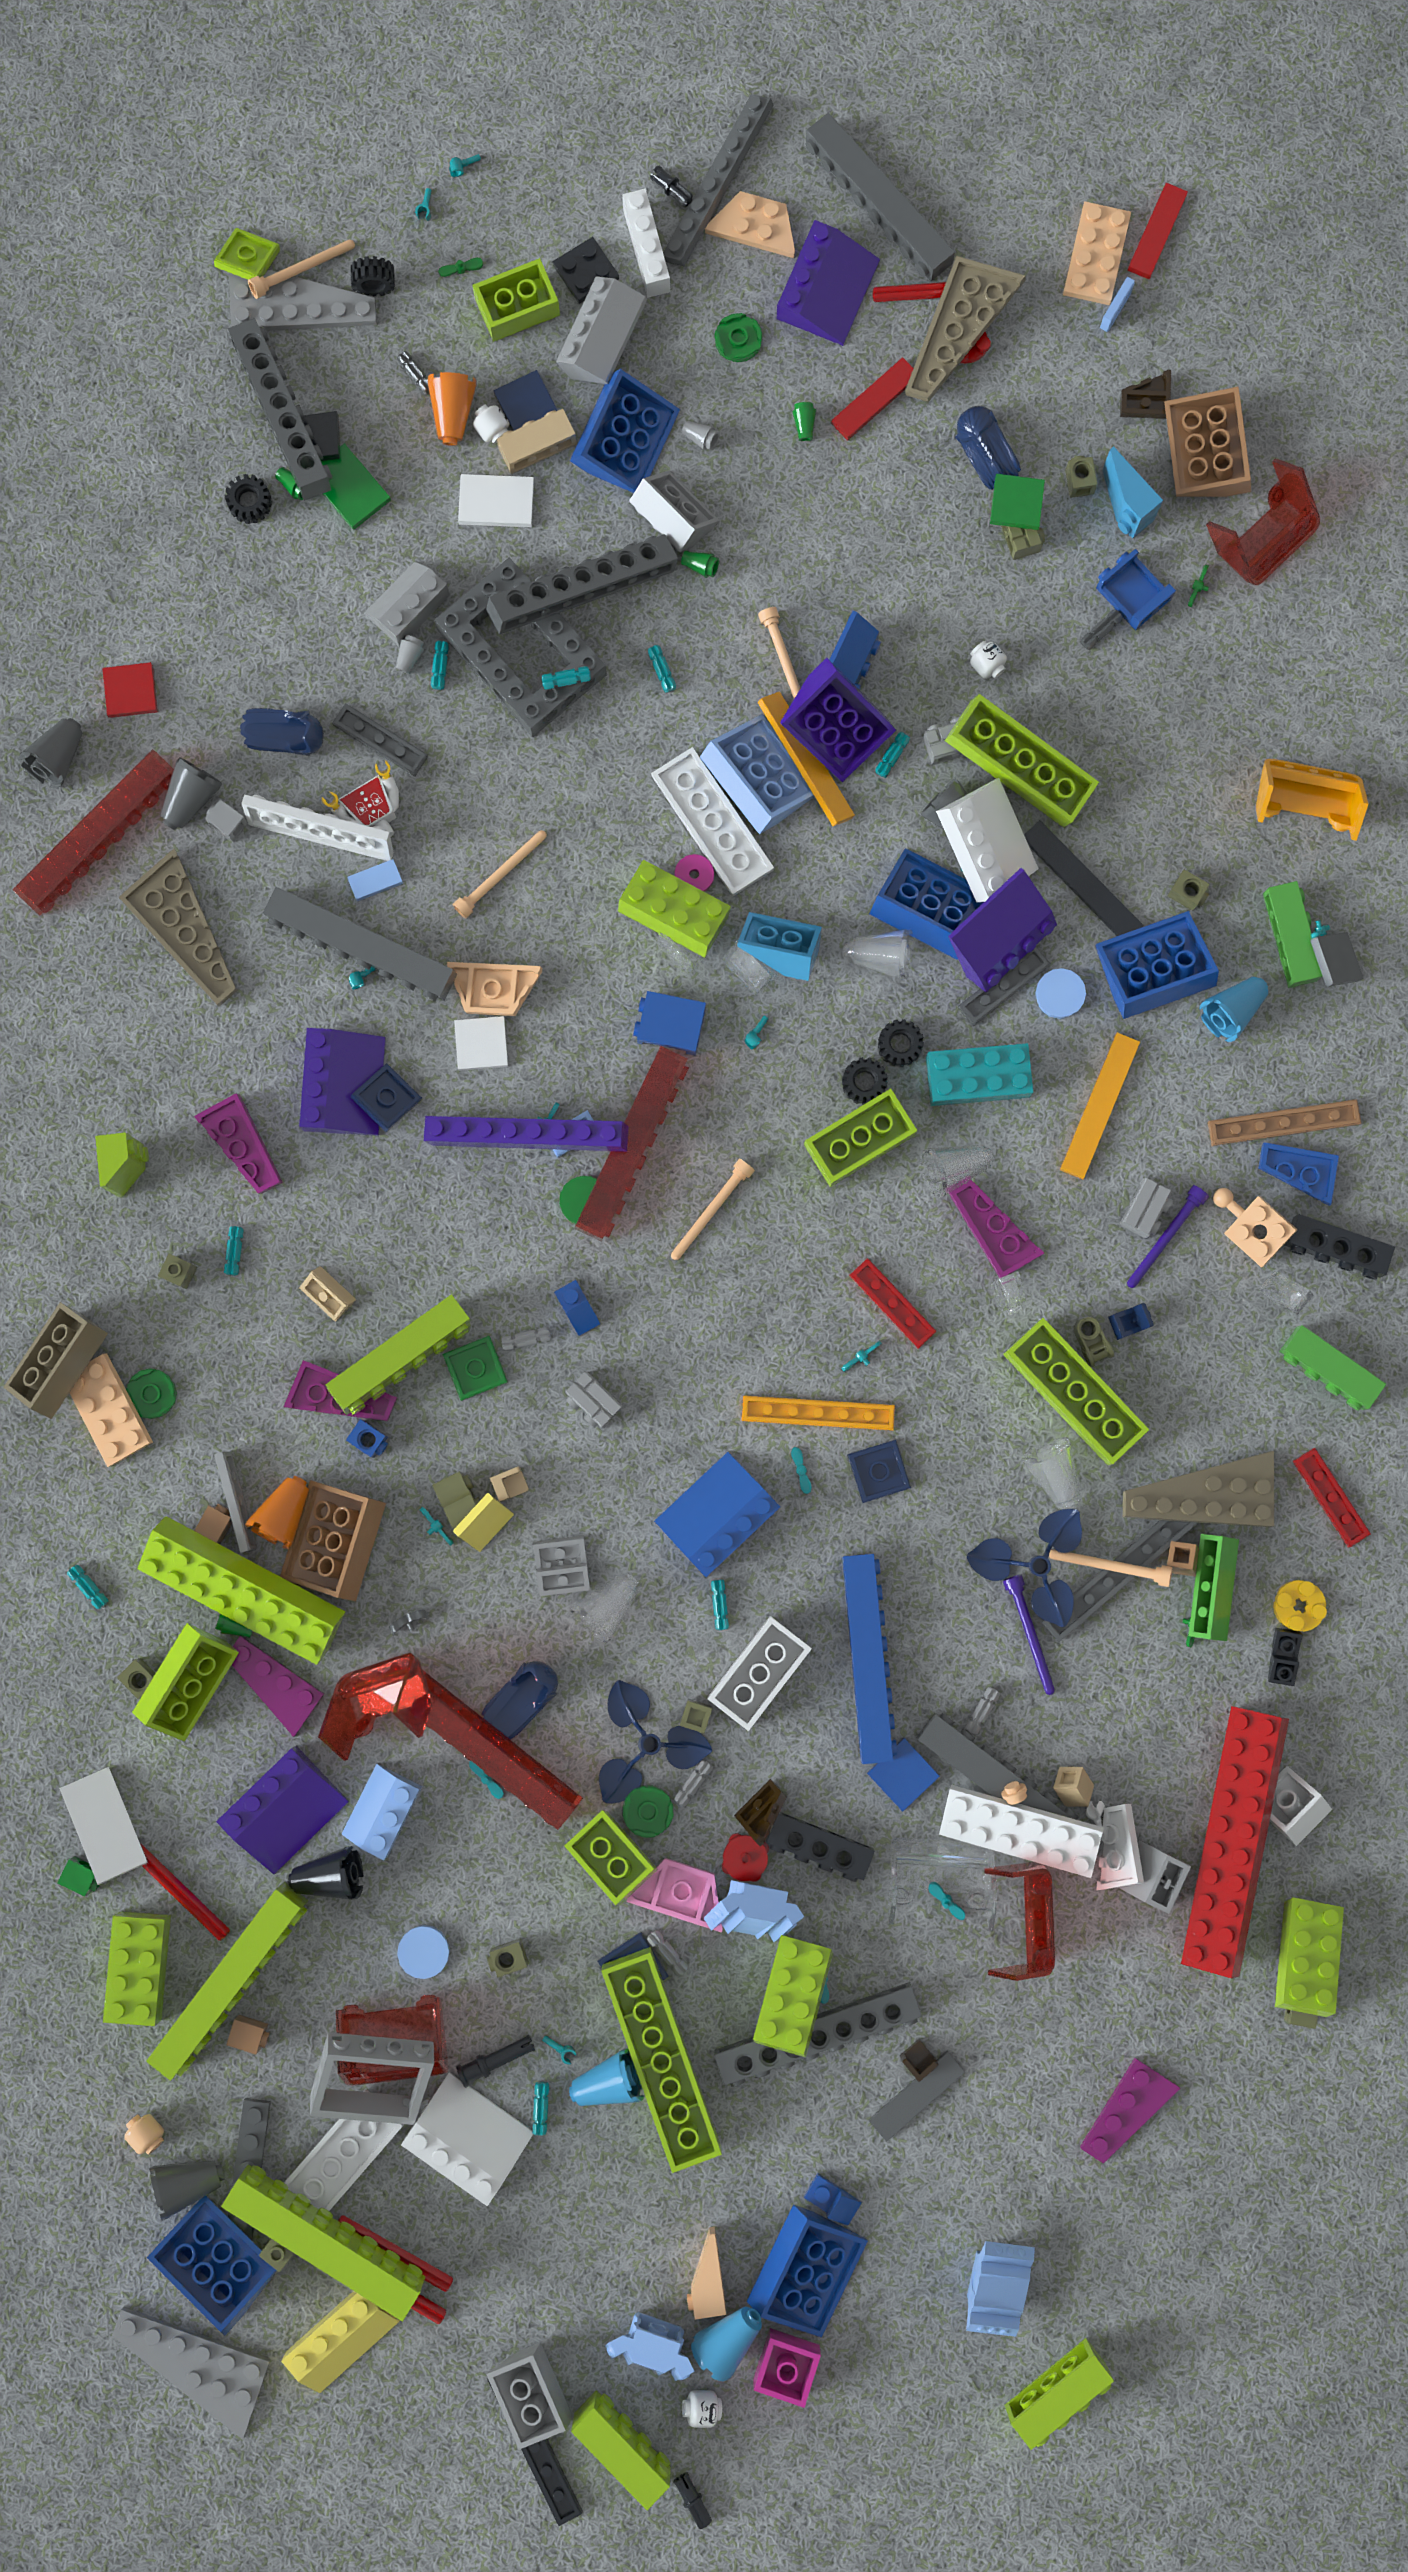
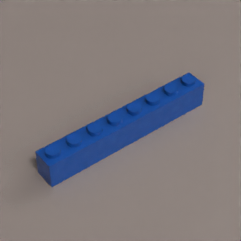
(868, 1659)

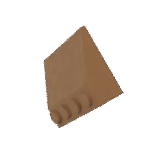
(1208, 444)
(333, 1541)

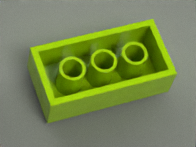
(674, 908)
(860, 1137)
(185, 1682)
(1309, 1957)
(136, 1968)
(793, 1996)
(1059, 2394)
(622, 2449)

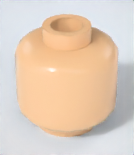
(144, 2134)

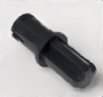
(671, 186)
(692, 2500)

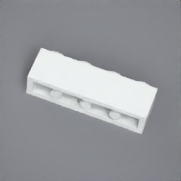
(646, 243)

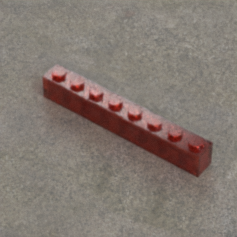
(95, 833)
(620, 1166)
(499, 1756)

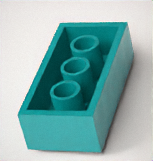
(979, 1074)

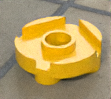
(1304, 1591)

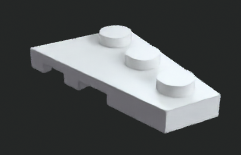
(1121, 1854)

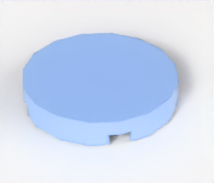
(1060, 993)
(423, 1952)

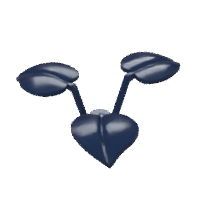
(1055, 1600)
(685, 1746)

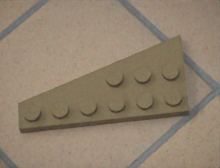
(966, 309)
(173, 915)
(1221, 1494)

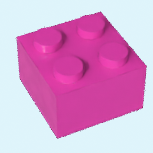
(786, 2367)

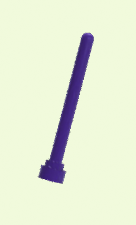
(1195, 1198)
(1015, 1588)

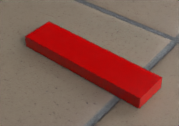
(1157, 231)
(873, 399)
(892, 1303)
(1331, 1497)

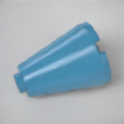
(1233, 1008)
(608, 2082)
(726, 2342)

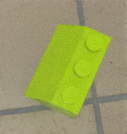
(120, 1161)

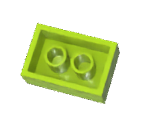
(516, 300)
(611, 1857)

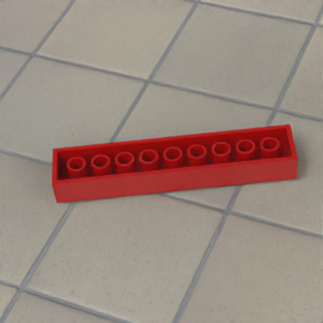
(1235, 1842)

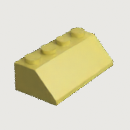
(337, 2341)

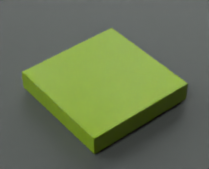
(246, 254)

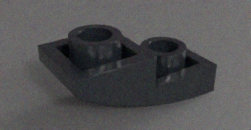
(1284, 1657)

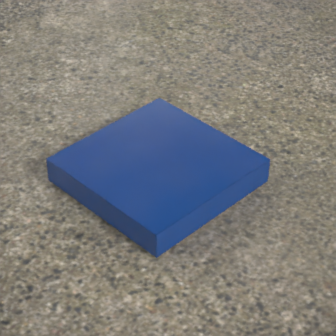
(905, 1776)

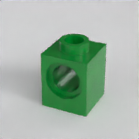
(78, 1877)

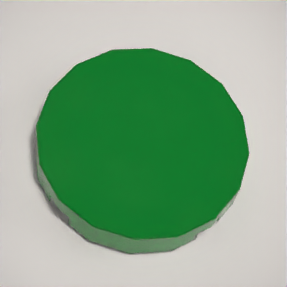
(735, 345)
(575, 1195)
(155, 1400)
(647, 1811)

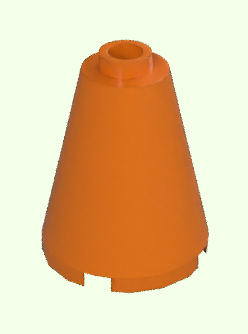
(451, 404)
(280, 1513)

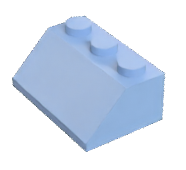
(381, 1811)

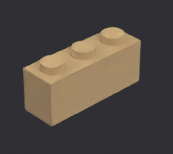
(536, 440)

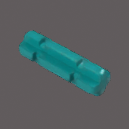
(439, 665)
(662, 668)
(566, 677)
(892, 754)
(233, 1250)
(87, 1587)
(719, 1604)
(540, 2111)

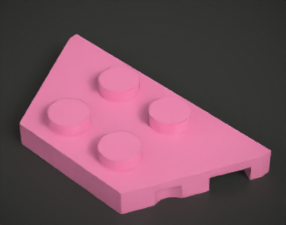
(679, 1892)

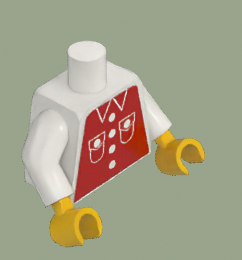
(370, 803)

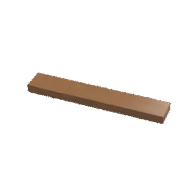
(1284, 1122)

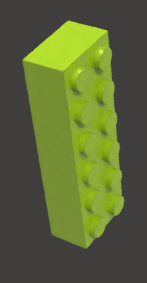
(1021, 761)
(398, 1355)
(1076, 1392)

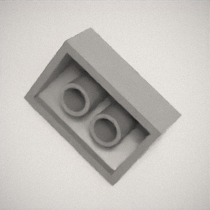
(673, 510)
(408, 602)
(530, 2396)

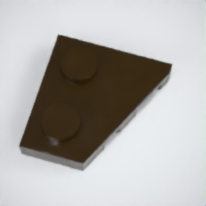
(1147, 398)
(761, 1811)

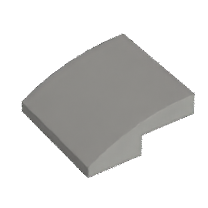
(561, 1566)

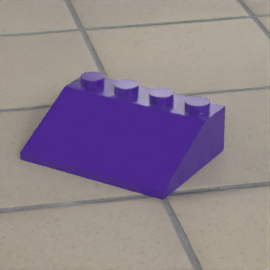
(827, 284)
(836, 721)
(1002, 931)
(333, 1070)
(282, 1810)

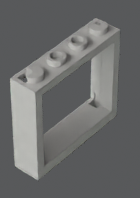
(367, 2105)

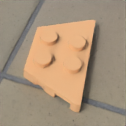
(755, 223)
(494, 987)

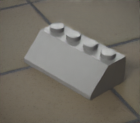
(601, 331)

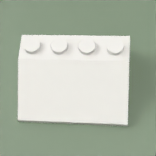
(986, 839)
(467, 2139)

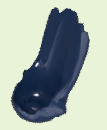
(986, 445)
(282, 731)
(521, 1698)

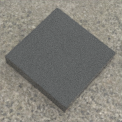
(1336, 959)

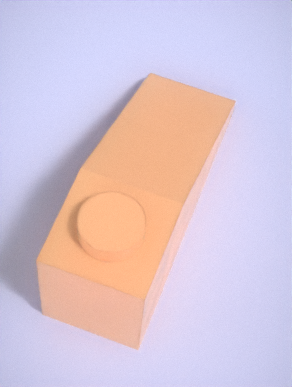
(707, 2289)

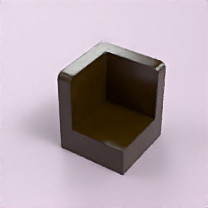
(919, 2060)

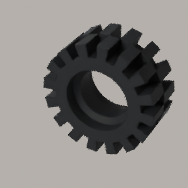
(372, 276)
(245, 485)
(906, 1029)
(870, 1067)

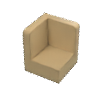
(509, 1484)
(1073, 1786)

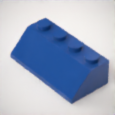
(855, 648)

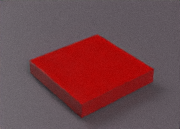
(130, 690)

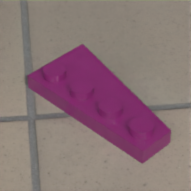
(238, 1137)
(995, 1232)
(311, 1394)
(277, 1686)
(1128, 2109)

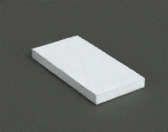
(103, 1825)

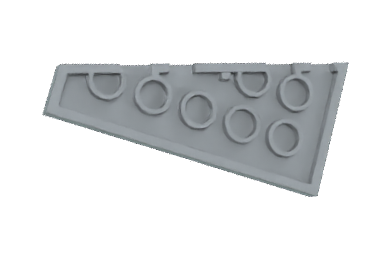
(299, 305)
(205, 2369)

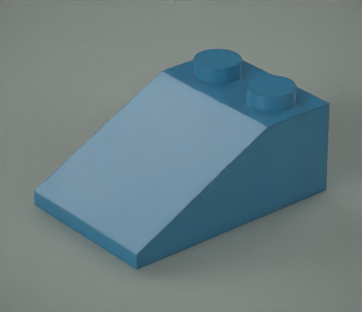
(1131, 496)
(781, 944)

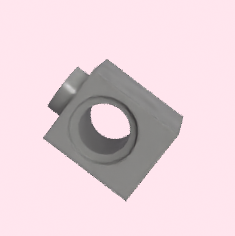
(225, 820)

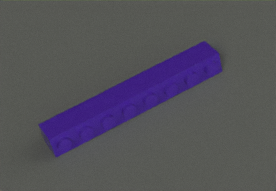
(526, 1133)

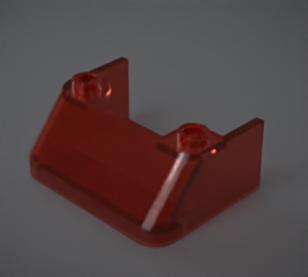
(1277, 533)
(374, 1691)
(1038, 1921)

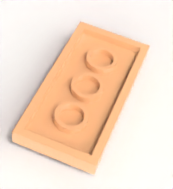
(1097, 253)
(109, 1411)

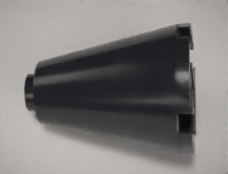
(330, 1875)

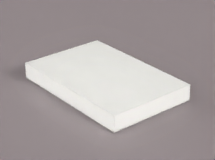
(496, 500)

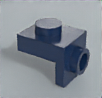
(1131, 1321)

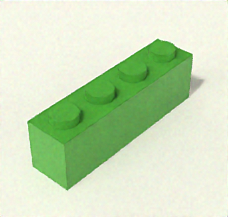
(1292, 933)
(1333, 1368)
(1213, 1587)

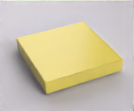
(483, 1522)

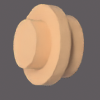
(1014, 1792)

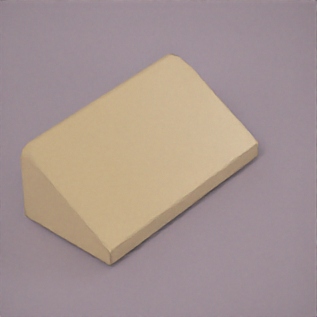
(327, 1293)

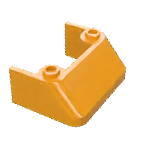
(1312, 792)

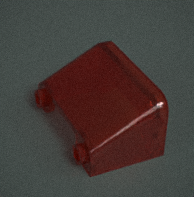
(418, 2023)

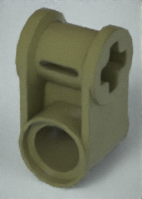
(1093, 1342)

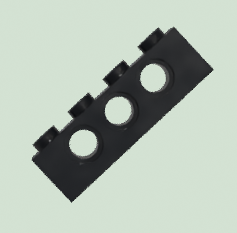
(1378, 1253)
(853, 1870)

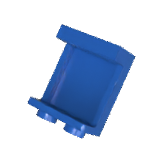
(1133, 590)
(670, 1022)

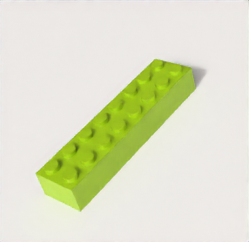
(241, 1590)
(224, 1986)
(661, 2060)
(325, 2241)

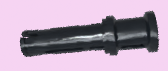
(483, 2065)

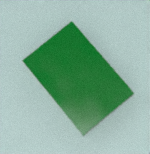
(354, 489)

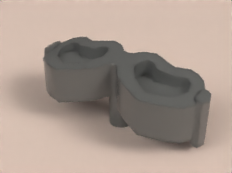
(407, 1619)

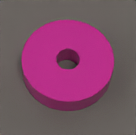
(699, 864)

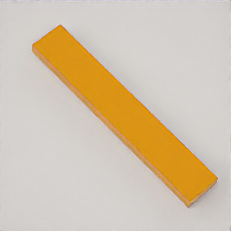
(809, 766)
(1099, 1105)
(818, 1413)

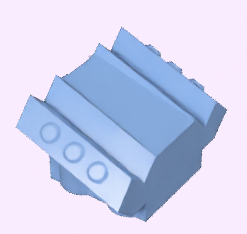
(755, 1911)
(999, 2288)
(653, 2346)

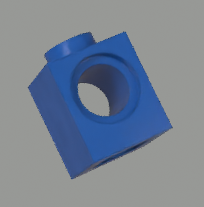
(358, 1433)

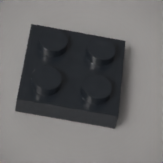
(581, 267)

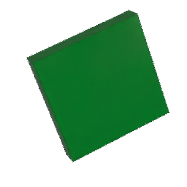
(1017, 501)
(475, 1368)

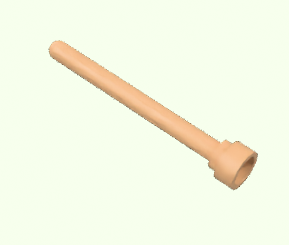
(261, 285)
(769, 618)
(466, 904)
(740, 1171)
(1161, 1575)

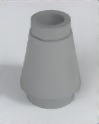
(702, 435)
(409, 653)

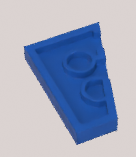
(1302, 1169)

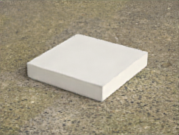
(481, 1043)

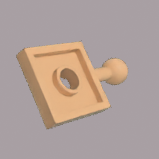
(1242, 1230)

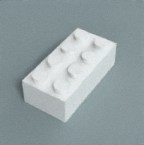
(759, 1673)

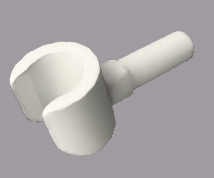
(1095, 1813)

